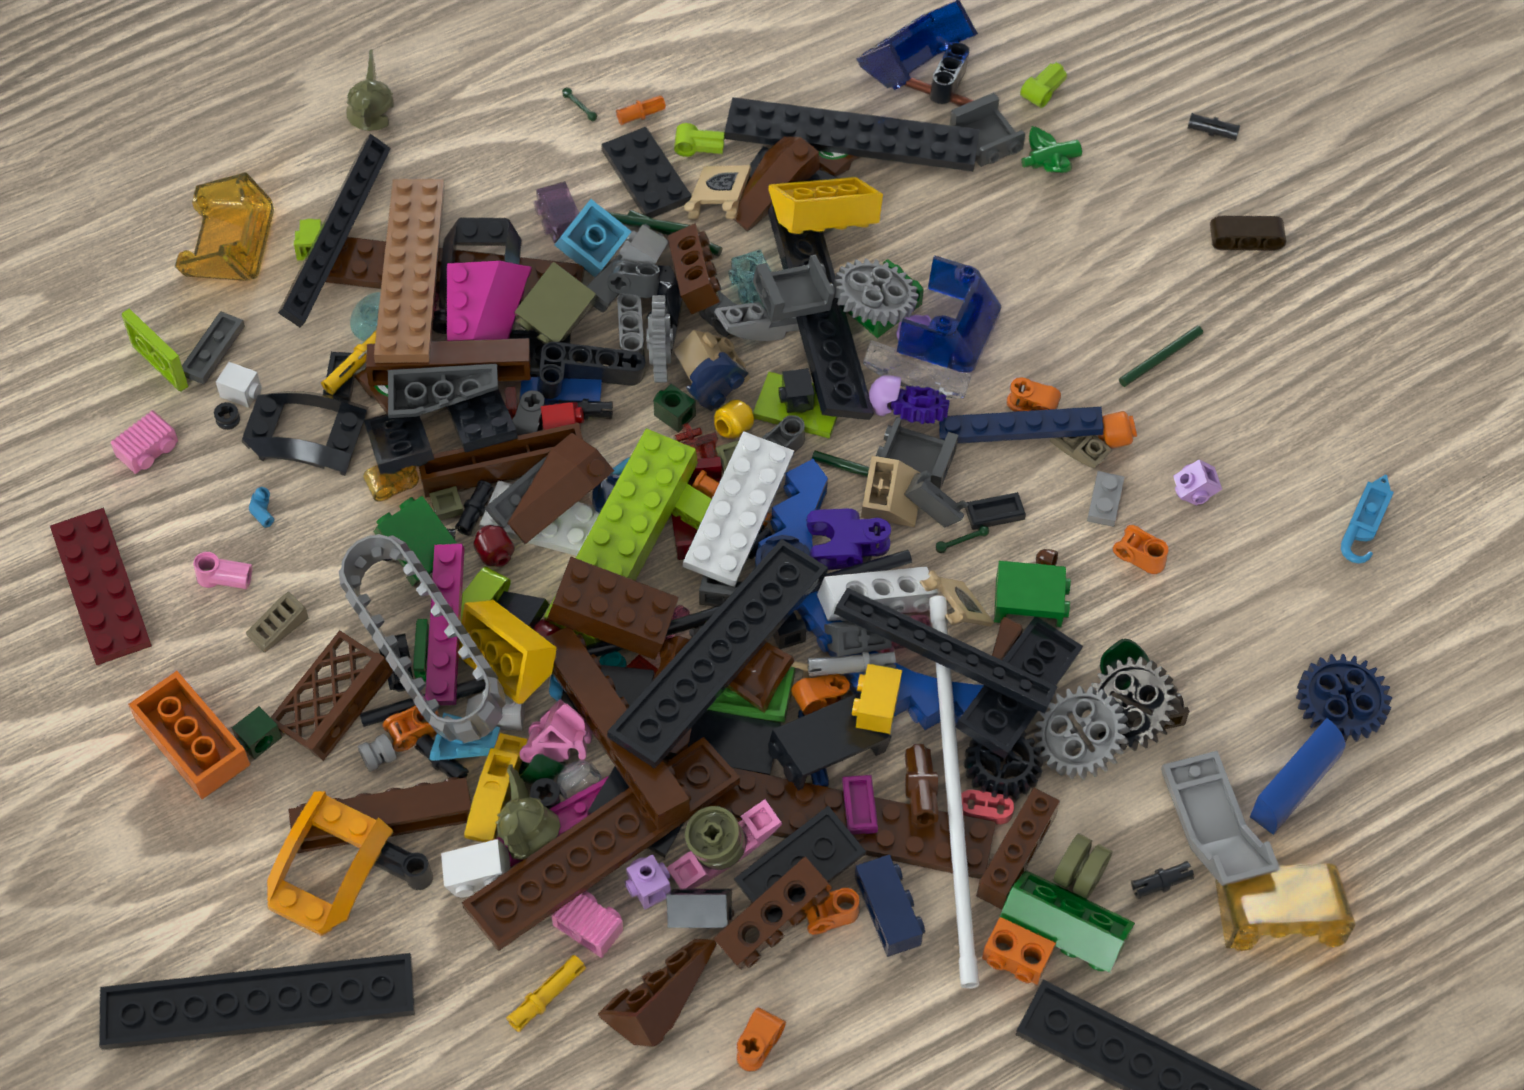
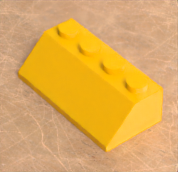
(825, 204)
(511, 648)

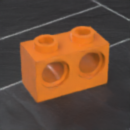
(1022, 944)

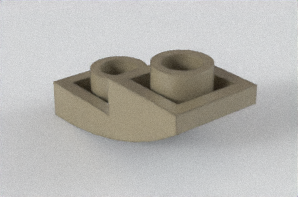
(1085, 449)

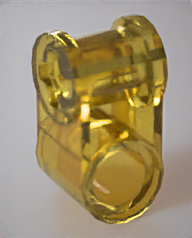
(387, 485)

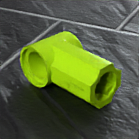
(1040, 89)
(691, 140)

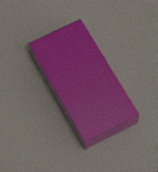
(859, 804)

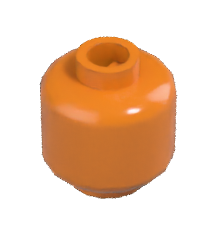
(1118, 429)

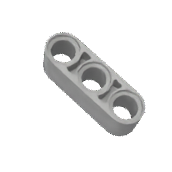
(630, 323)

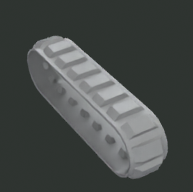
(354, 565)

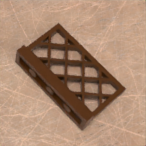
(346, 704)

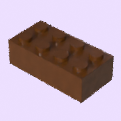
(613, 608)

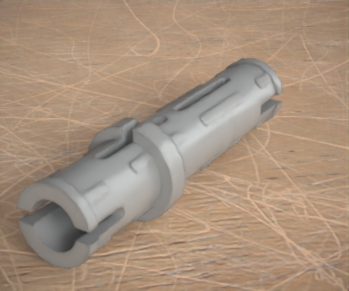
(849, 664)

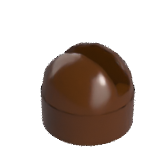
(1047, 557)

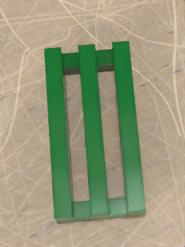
(421, 649)

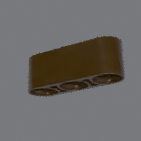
(1248, 233)

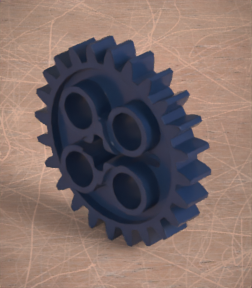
(1368, 693)

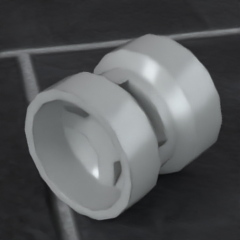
(377, 752)

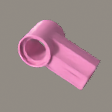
(222, 571)

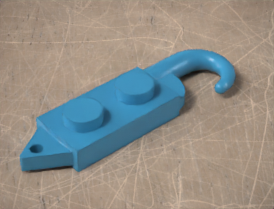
(1367, 518)

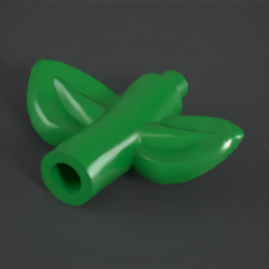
(1049, 153)

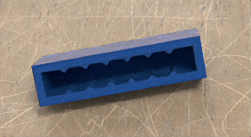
(1298, 777)

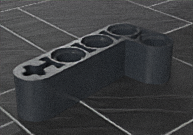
(623, 366)

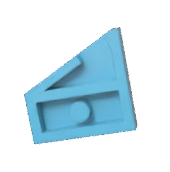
(444, 749)

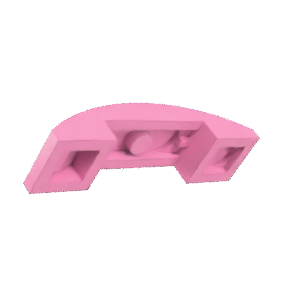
(757, 825)

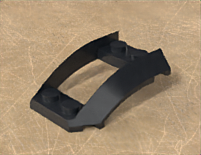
(478, 233)
(341, 441)

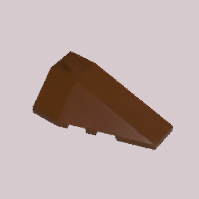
(785, 162)
(564, 479)
(655, 1005)

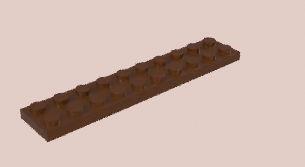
(363, 261)
(896, 832)
(590, 851)

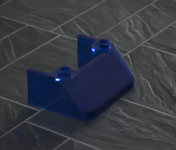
(916, 44)
(948, 340)

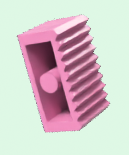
(144, 442)
(589, 923)

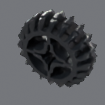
(1025, 771)

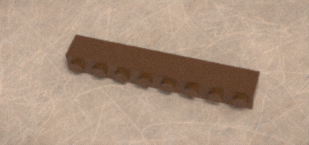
(601, 707)

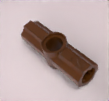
(921, 785)

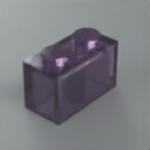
(556, 208)

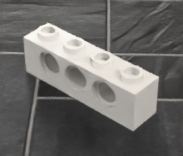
(892, 588)

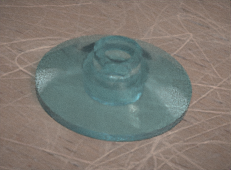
(365, 316)

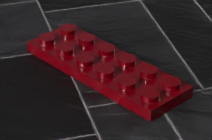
(100, 586)

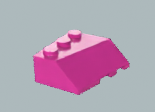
(483, 299)

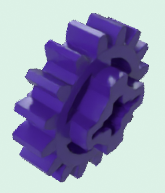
(920, 405)

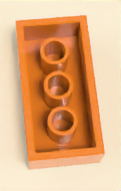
(189, 734)

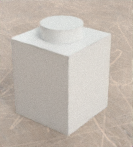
(238, 384)

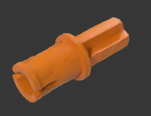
(640, 109)

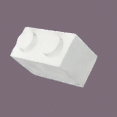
(474, 867)

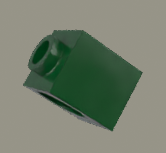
(674, 416)
(256, 732)

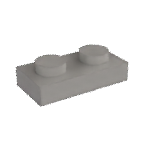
(1105, 498)

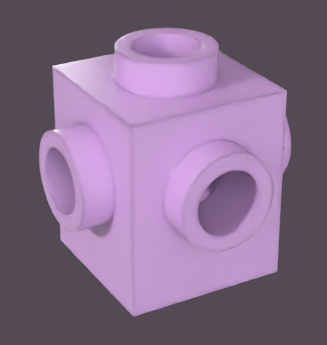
(1197, 482)
(648, 881)

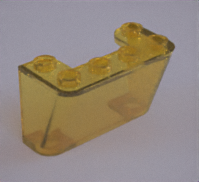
(1286, 902)

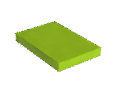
(154, 350)
(772, 411)

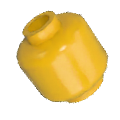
(733, 419)

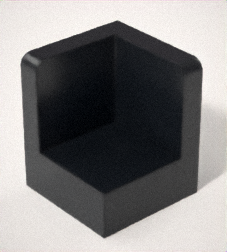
(791, 632)

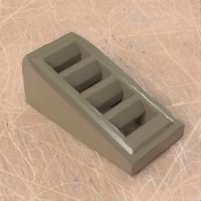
(278, 609)

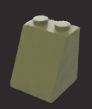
(555, 305)

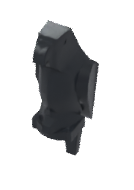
(669, 287)

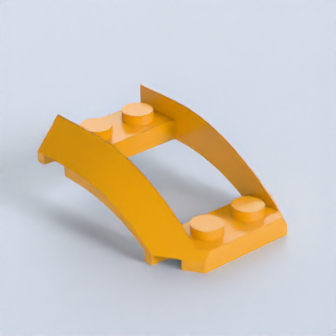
(345, 824)

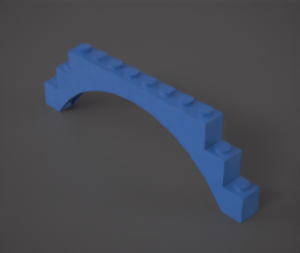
(918, 692)

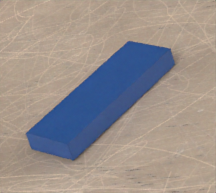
(571, 389)

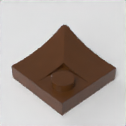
(762, 676)

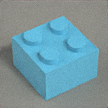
(593, 238)

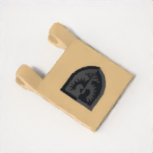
(719, 186)
(960, 598)

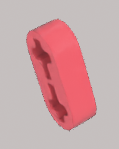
(986, 806)

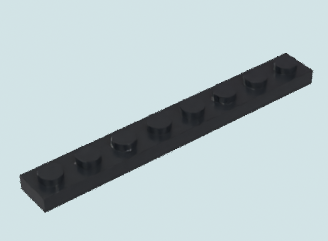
(945, 650)

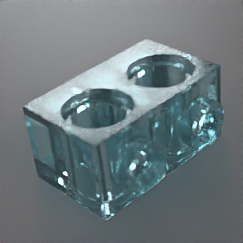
(742, 275)

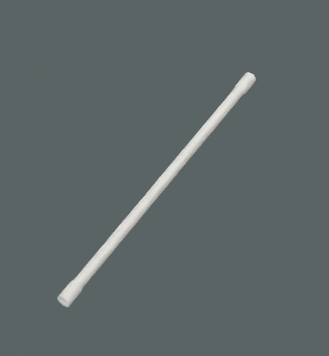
(967, 961)

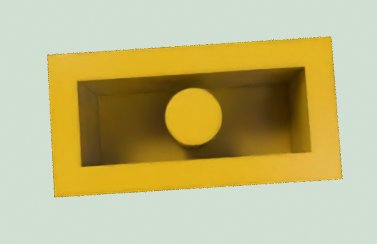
(878, 698)

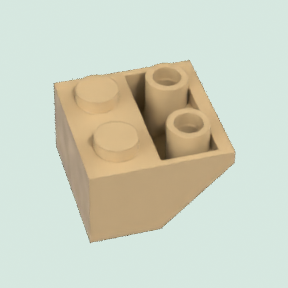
(702, 345)
(886, 490)

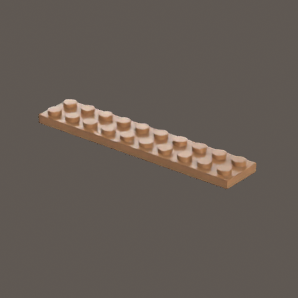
(409, 271)

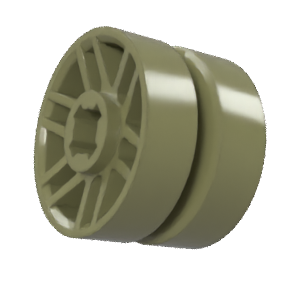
(715, 838)
(1082, 866)

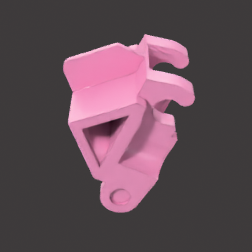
(557, 733)

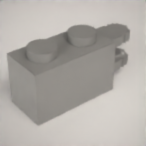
(643, 246)

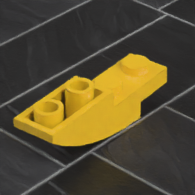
(493, 788)

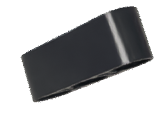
(949, 73)

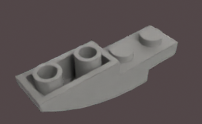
(753, 323)

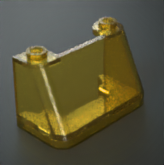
(232, 230)

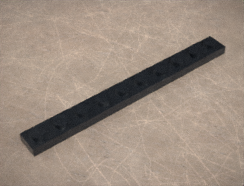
(334, 231)

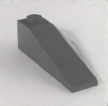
(428, 389)

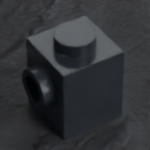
(797, 391)

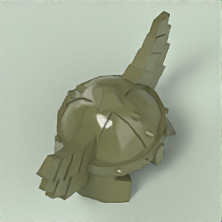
(369, 101)
(525, 821)

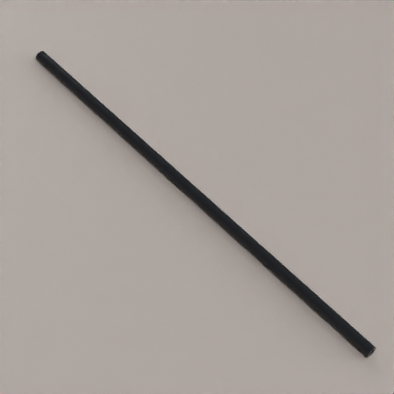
(602, 648)

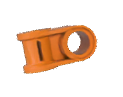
(1034, 397)
(1140, 548)
(819, 692)
(411, 727)
(830, 913)
(759, 1035)

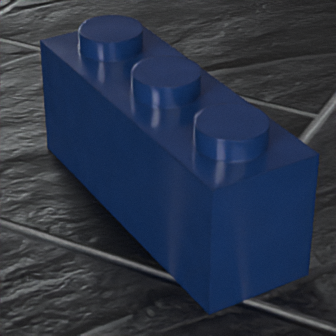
(889, 905)

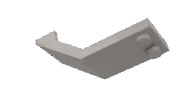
(1215, 820)

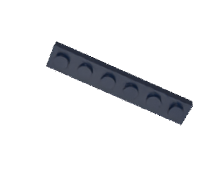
(1023, 425)

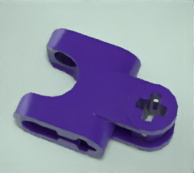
(849, 536)

